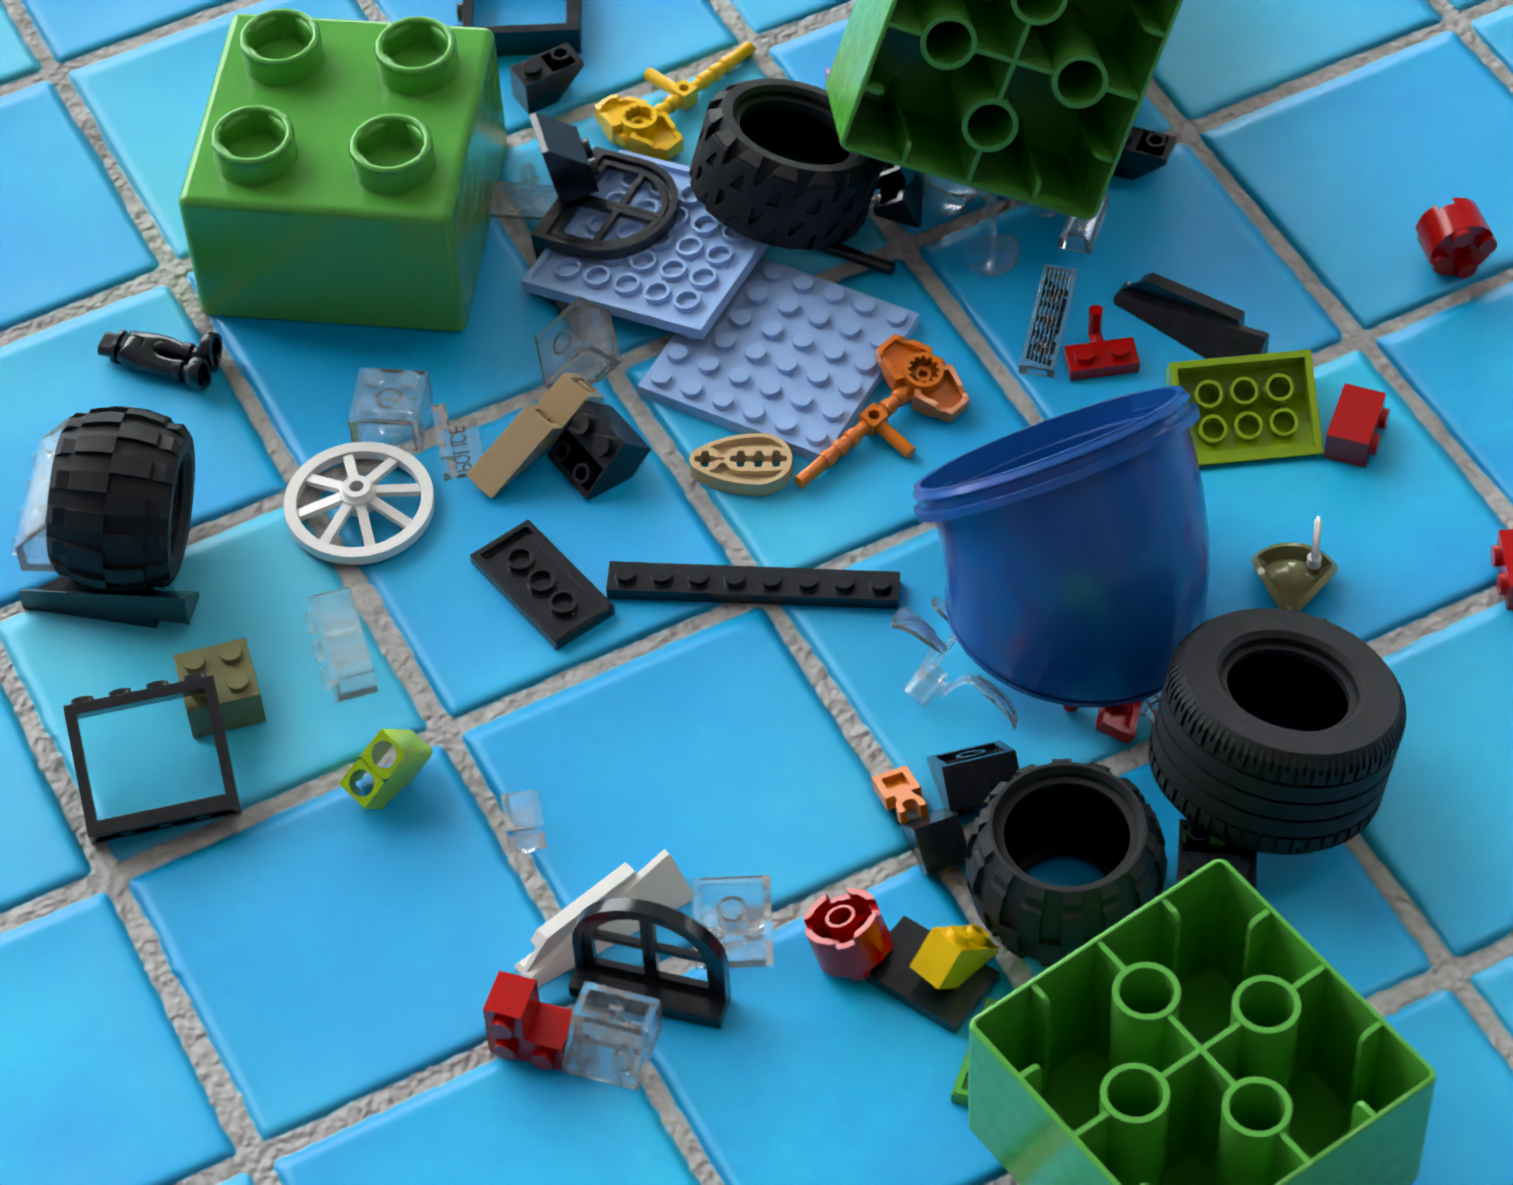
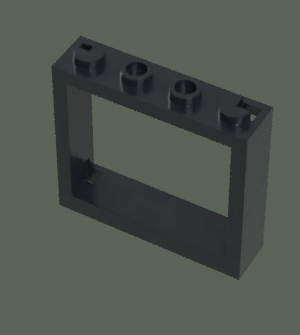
(533, 38)
(162, 817)

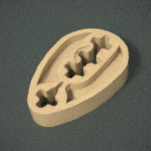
(748, 480)

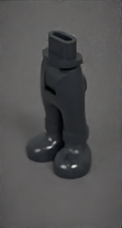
(165, 355)

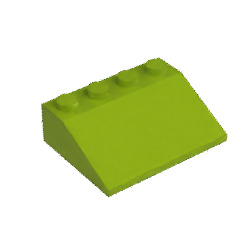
(1252, 406)

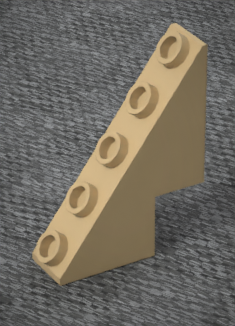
(531, 433)

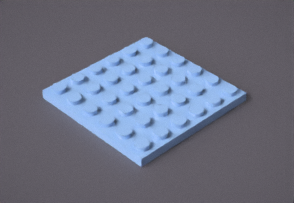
(671, 285)
(782, 359)

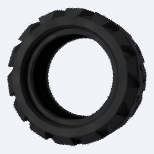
(777, 166)

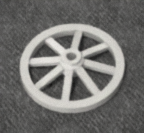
(358, 498)

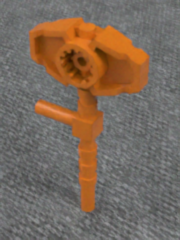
(913, 377)

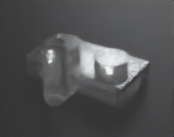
(522, 199)

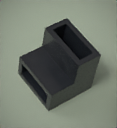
(936, 840)

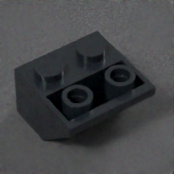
(598, 450)
(1199, 848)

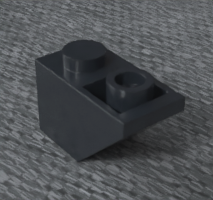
(545, 77)
(1144, 153)

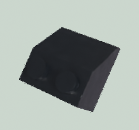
(566, 157)
(971, 773)

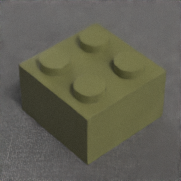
(235, 685)

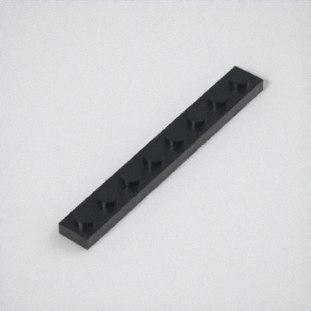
(753, 585)

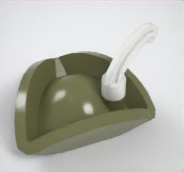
(1294, 570)

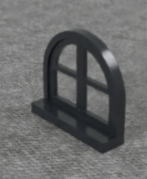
(550, 229)
(680, 996)

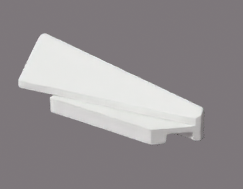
(656, 882)

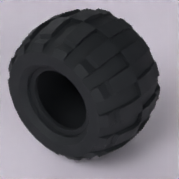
(120, 499)
(1061, 813)

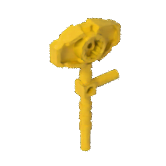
(649, 128)

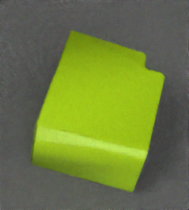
(404, 742)

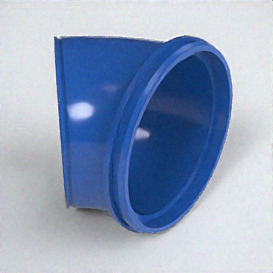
(1077, 548)

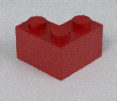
(522, 1025)

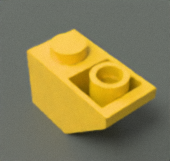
(953, 954)

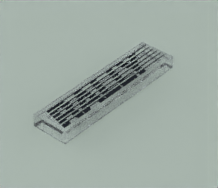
(1048, 321)

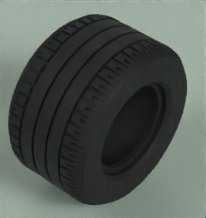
(1266, 784)

